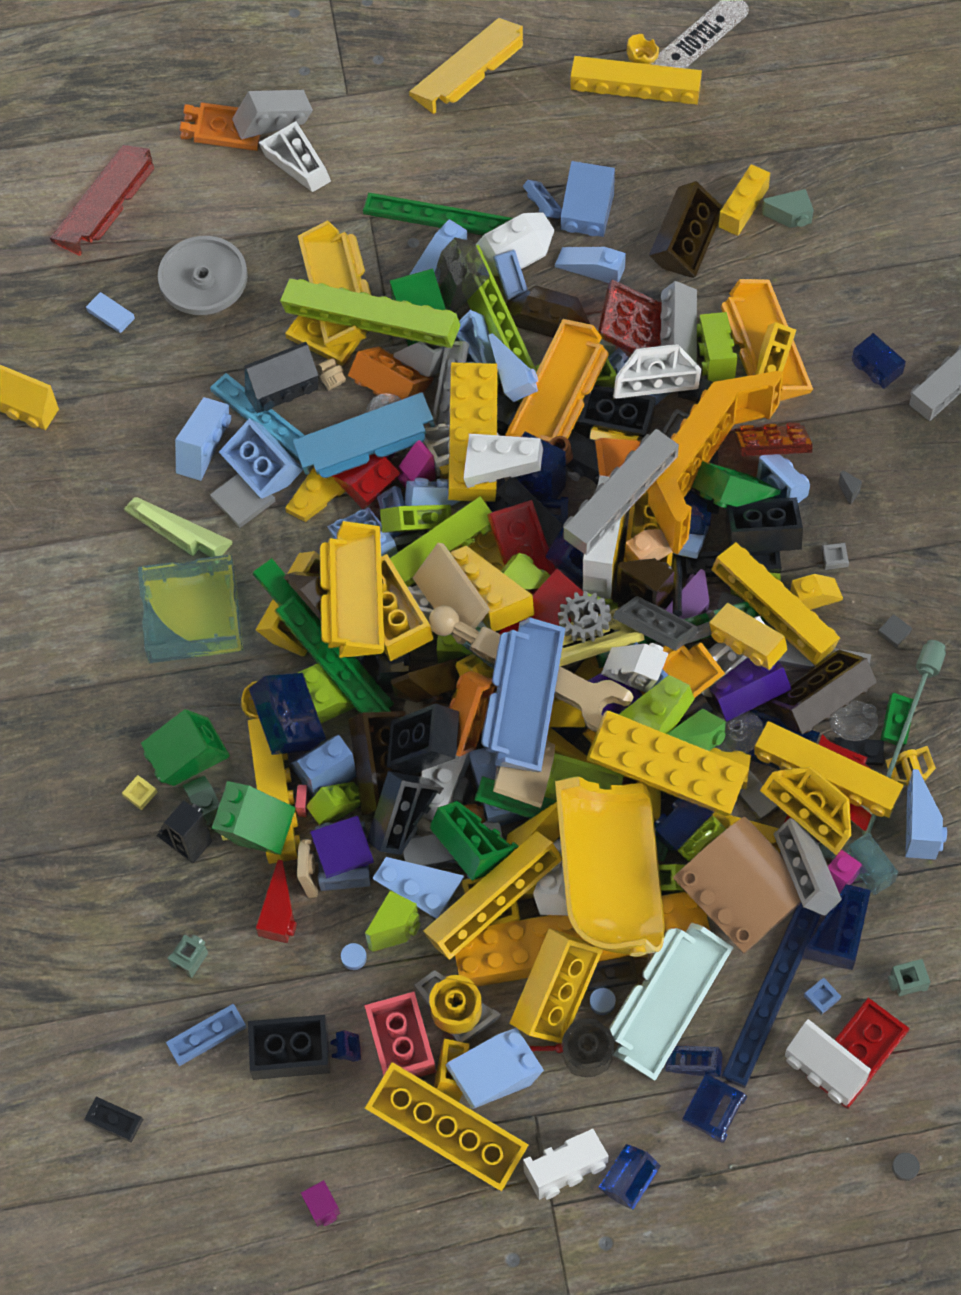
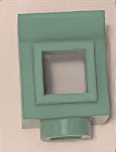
(189, 954)

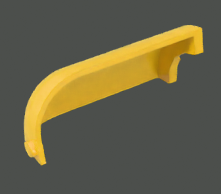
(611, 865)

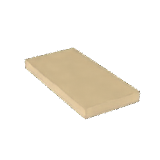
(448, 585)

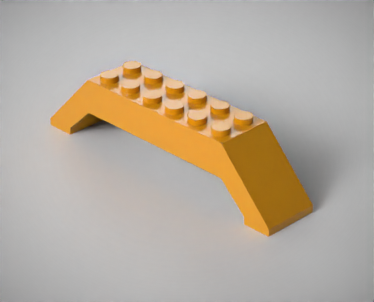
(700, 436)

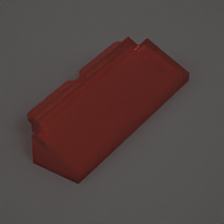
(104, 198)

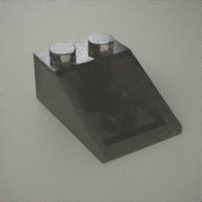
(459, 272)

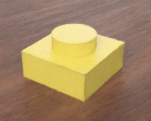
(139, 792)

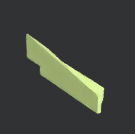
(178, 530)

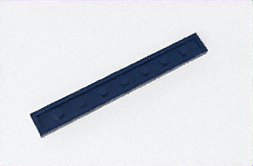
(770, 996)

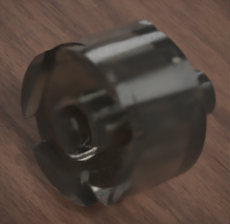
(600, 1040)

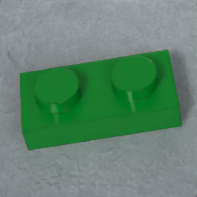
(895, 718)

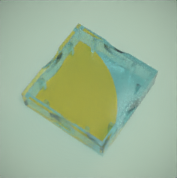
(190, 609)

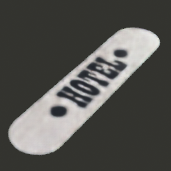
(703, 34)

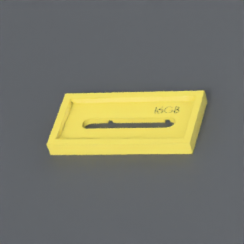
(623, 637)

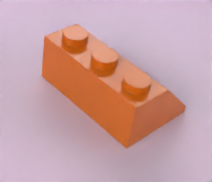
(386, 374)
(472, 707)

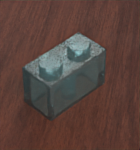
(876, 867)

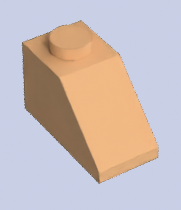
(647, 545)

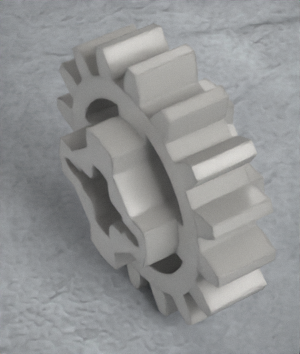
(590, 622)

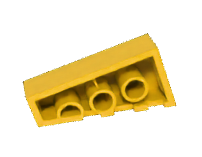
(504, 597)

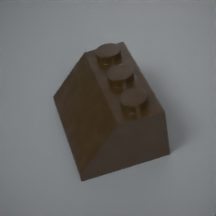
(645, 579)

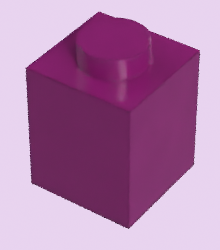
(321, 1204)

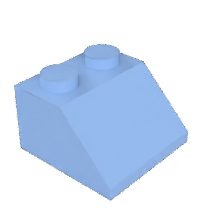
(782, 475)

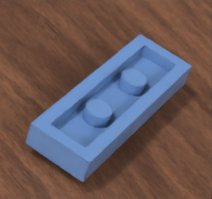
(206, 1035)

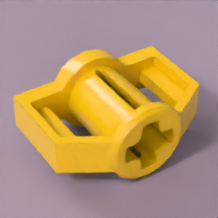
(911, 756)

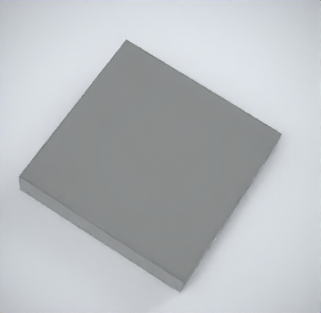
(240, 501)

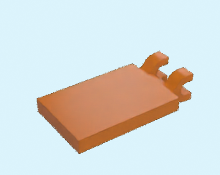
(214, 127)
(612, 453)

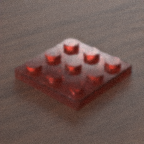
(630, 318)
(772, 439)

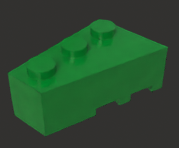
(469, 841)

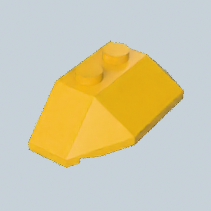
(812, 804)

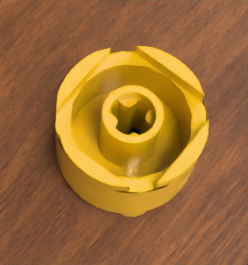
(460, 1018)

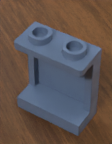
(352, 879)

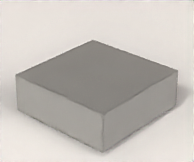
(835, 556)

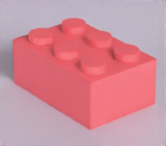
(400, 1034)

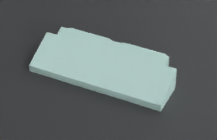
(668, 998)

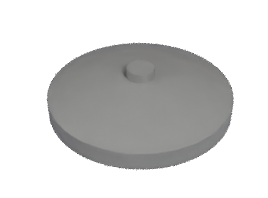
(202, 275)

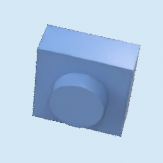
(822, 996)

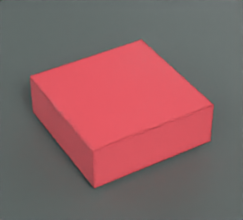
(302, 800)

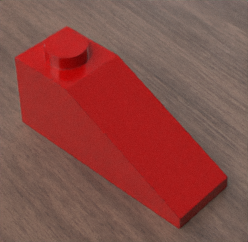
(277, 916)

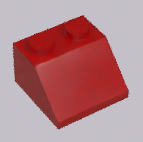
(368, 480)

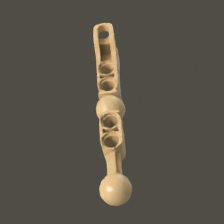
(570, 688)

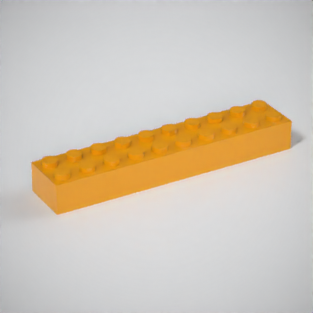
(511, 948)

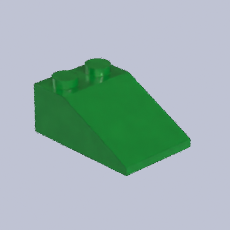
(731, 486)

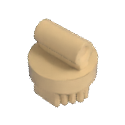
(331, 374)

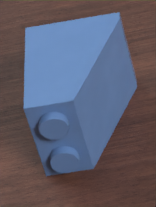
(588, 199)
(325, 765)

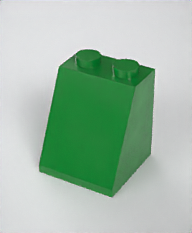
(419, 290)
(184, 748)
(253, 818)

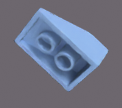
(923, 821)
(495, 1068)

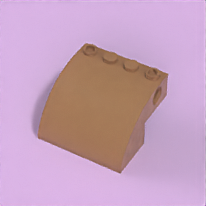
(741, 884)

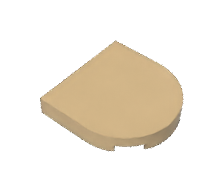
(307, 868)

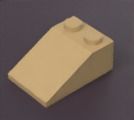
(524, 784)

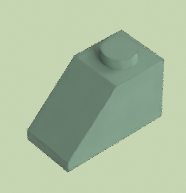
(789, 209)
(202, 794)

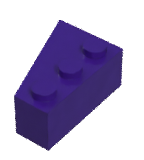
(747, 688)

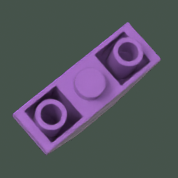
(694, 596)

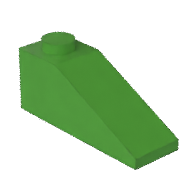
(701, 730)

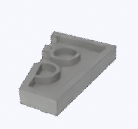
(487, 1017)

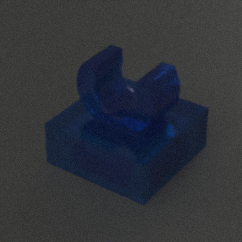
(347, 1045)

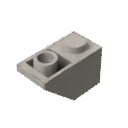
(422, 357)

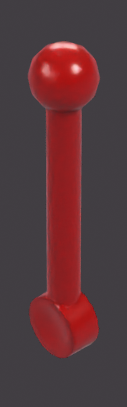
(558, 1048)

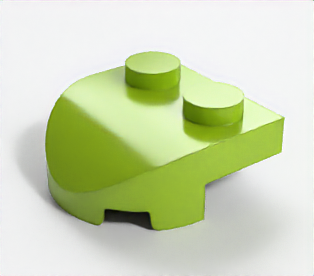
(701, 838)

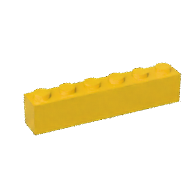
(636, 80)
(775, 603)
(273, 779)
(854, 780)
(493, 895)

